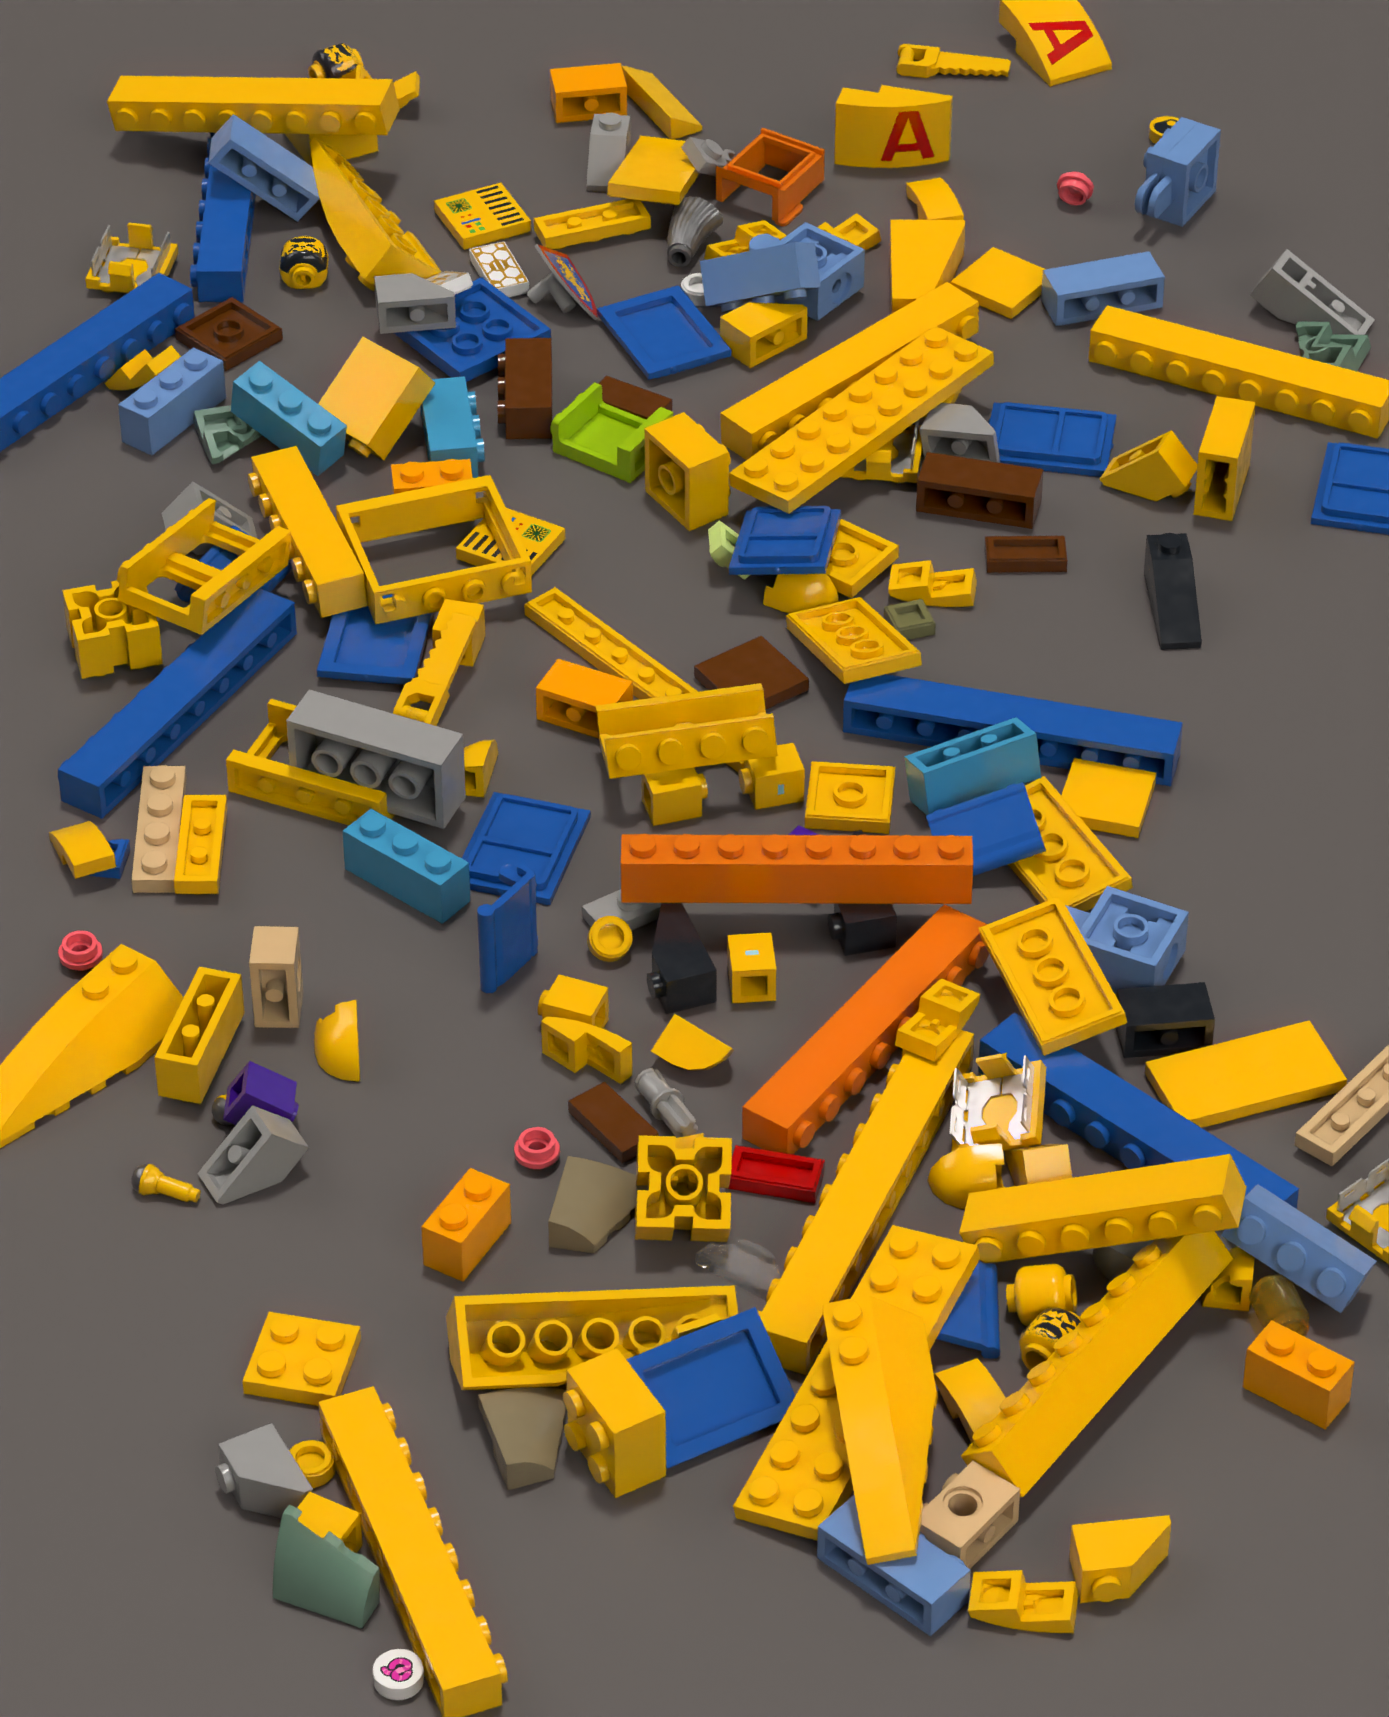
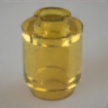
(1278, 1300)

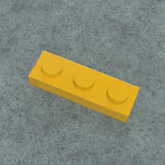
(592, 223)
(200, 844)

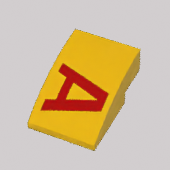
(1055, 38)
(892, 128)

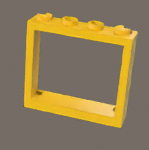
(426, 510)

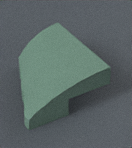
(1340, 350)
(222, 432)
(323, 1573)

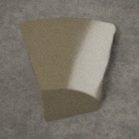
(590, 1204)
(524, 1432)

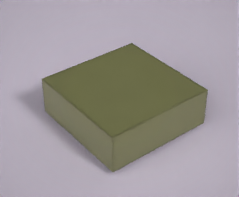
(910, 619)

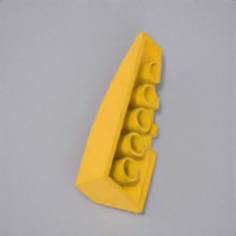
(362, 224)
(90, 1034)
(541, 1335)
(886, 1417)

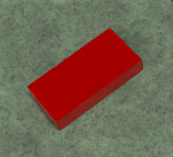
(776, 1174)

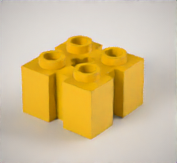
(109, 631)
(703, 1169)

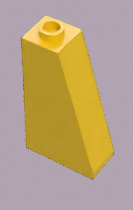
(923, 257)

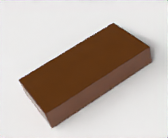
(632, 398)
(1025, 554)
(610, 1120)

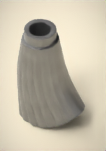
(689, 226)

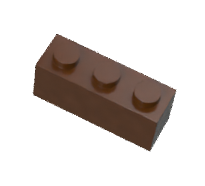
(525, 388)
(979, 490)

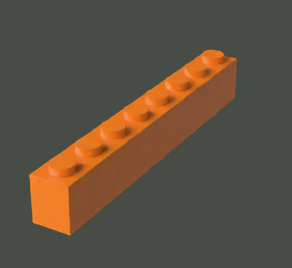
(796, 869)
(860, 1034)

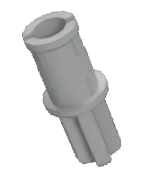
(666, 1103)

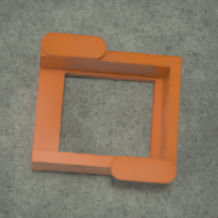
(798, 158)

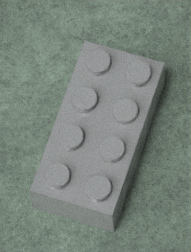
(383, 751)

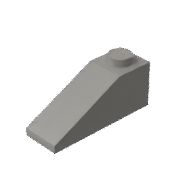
(1300, 294)

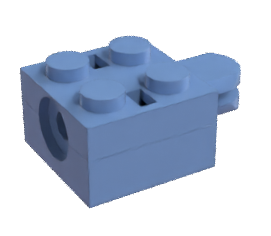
(1179, 172)
(838, 265)
(1133, 938)

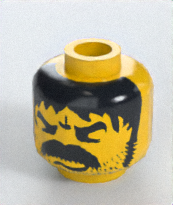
(335, 62)
(303, 260)
(1043, 1332)

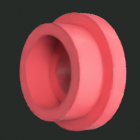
(1074, 188)
(80, 951)
(537, 1148)

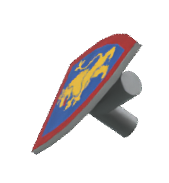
(562, 282)

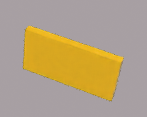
(654, 172)
(853, 640)
(1074, 859)
(1052, 975)
(1246, 1075)

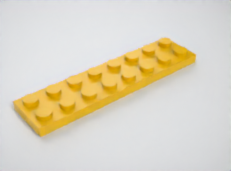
(861, 419)
(806, 1462)

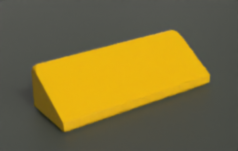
(659, 104)

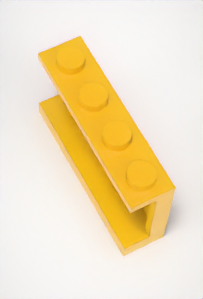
(216, 589)
(685, 731)
(292, 787)

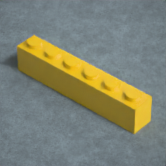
(317, 545)
(1105, 1209)

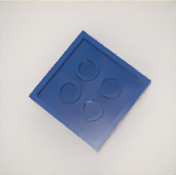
(482, 324)

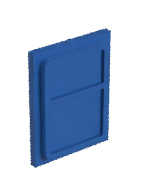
(664, 332)
(1053, 437)
(1353, 489)
(785, 542)
(371, 651)
(527, 833)
(716, 1385)

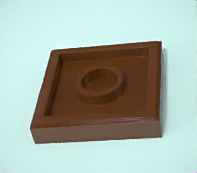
(229, 333)
(754, 664)

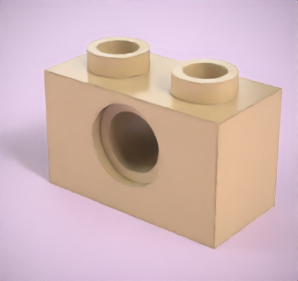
(276, 977)
(971, 1513)

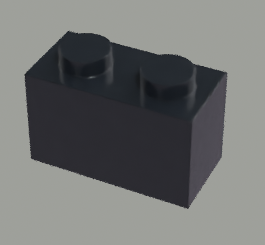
(1165, 1019)

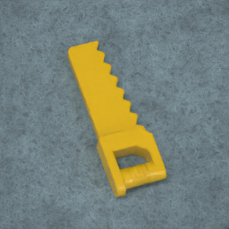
(933, 61)
(438, 672)

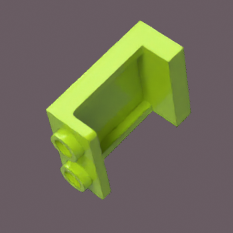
(603, 435)

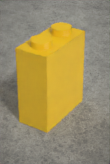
(376, 397)
(1224, 458)

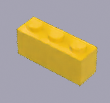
(199, 1035)

